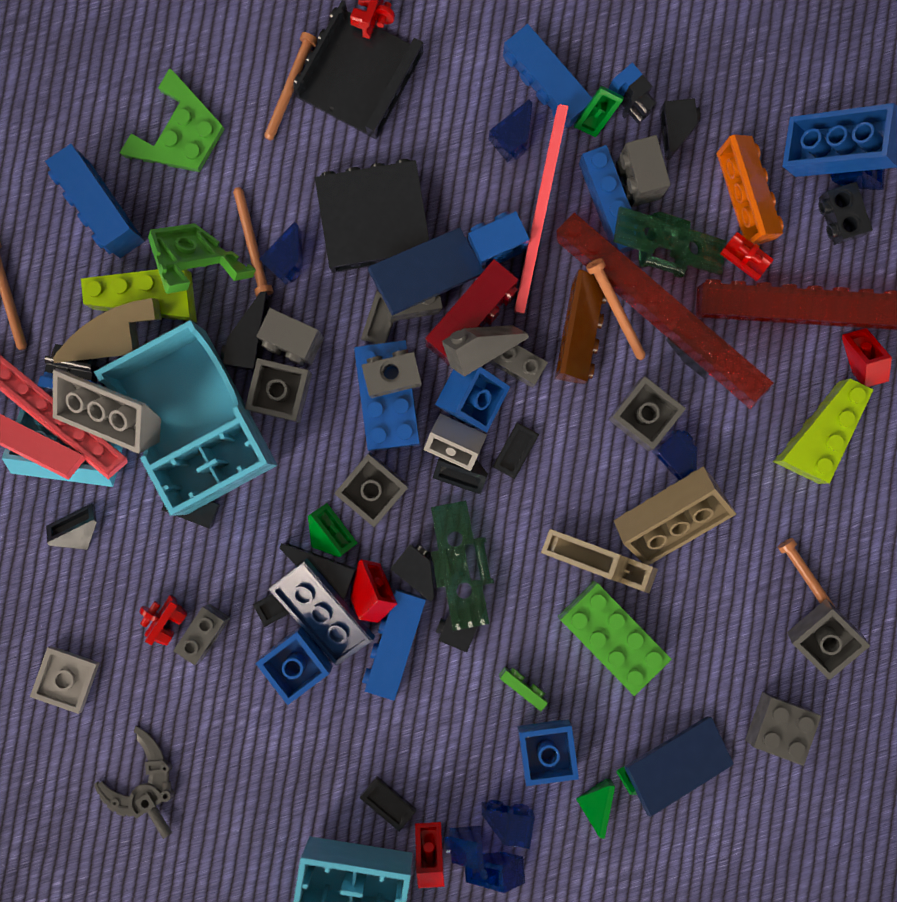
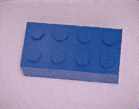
(842, 141)
(94, 202)
(390, 418)

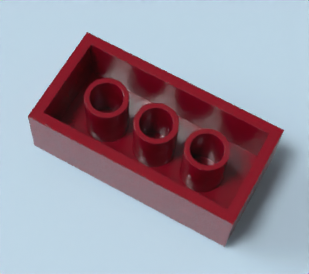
(475, 307)

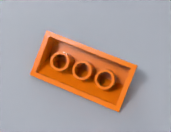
(749, 189)

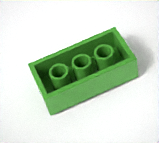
(614, 638)

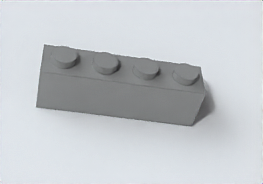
(104, 412)

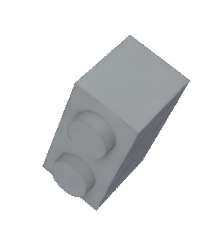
(455, 442)

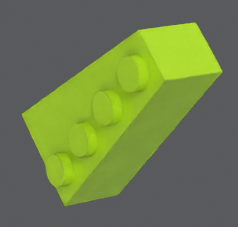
(119, 289)
(826, 434)

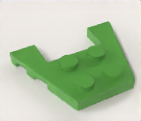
(187, 136)
(187, 248)

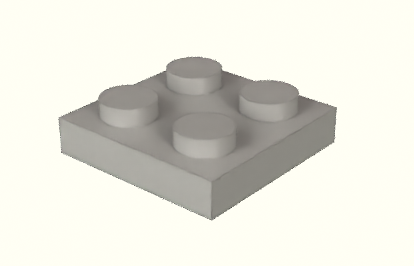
(64, 679)

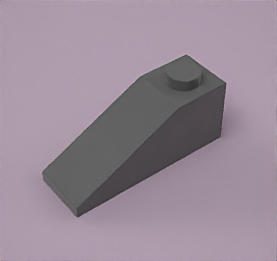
(474, 347)

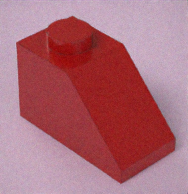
(867, 357)
(371, 592)
(429, 855)

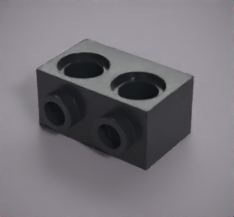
(852, 212)

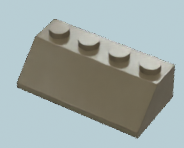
(674, 517)

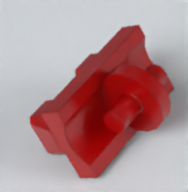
(367, 19)
(746, 256)
(157, 630)

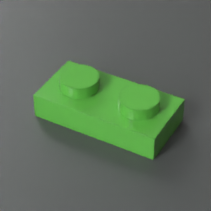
(532, 694)

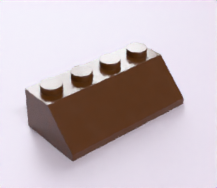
(580, 329)

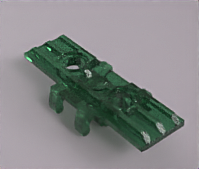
(672, 234)
(452, 566)

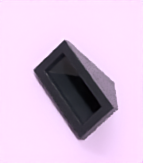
(461, 477)
(74, 529)

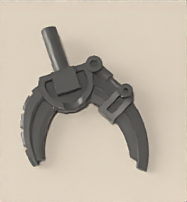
(147, 795)

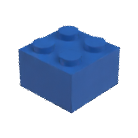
(499, 239)
(473, 397)
(294, 665)
(548, 752)

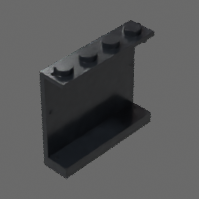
(355, 75)
(371, 213)

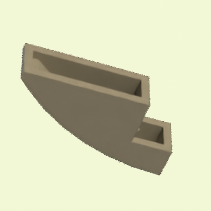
(110, 332)
(599, 561)

